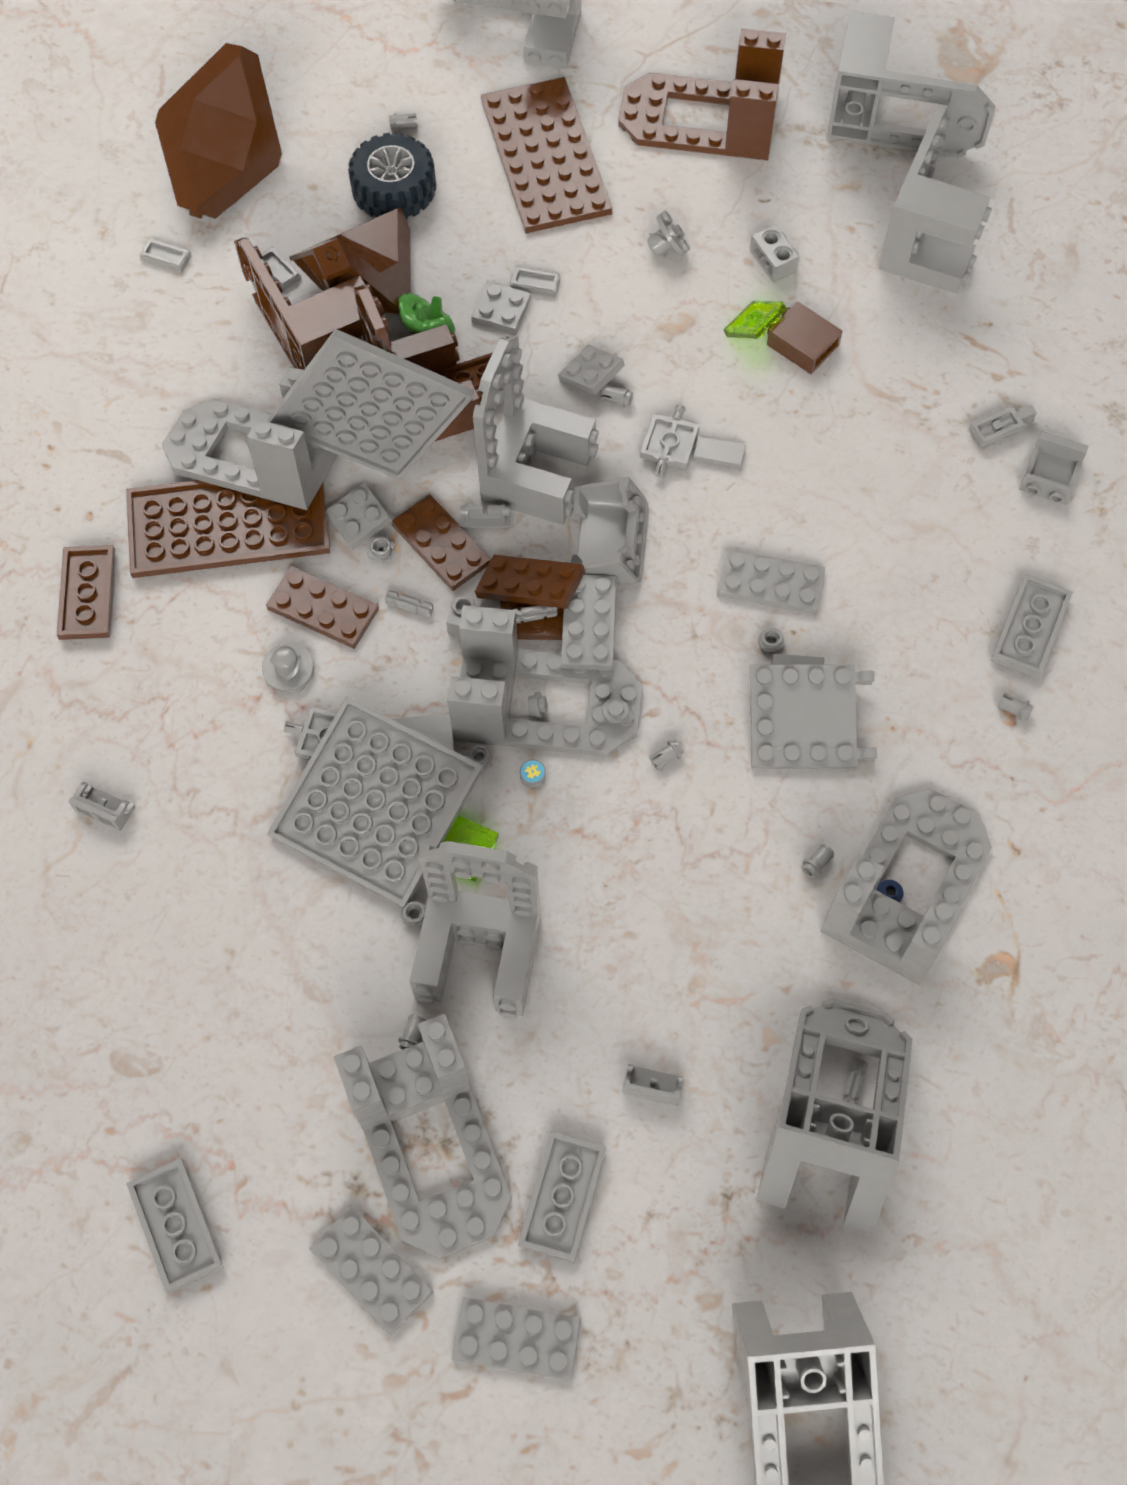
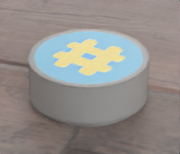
(532, 773)

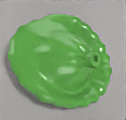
(421, 316)

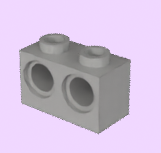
(774, 253)

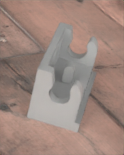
(101, 806)
(652, 1085)

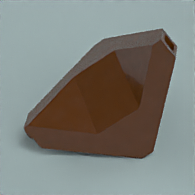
(219, 133)
(371, 250)

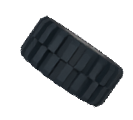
(392, 175)

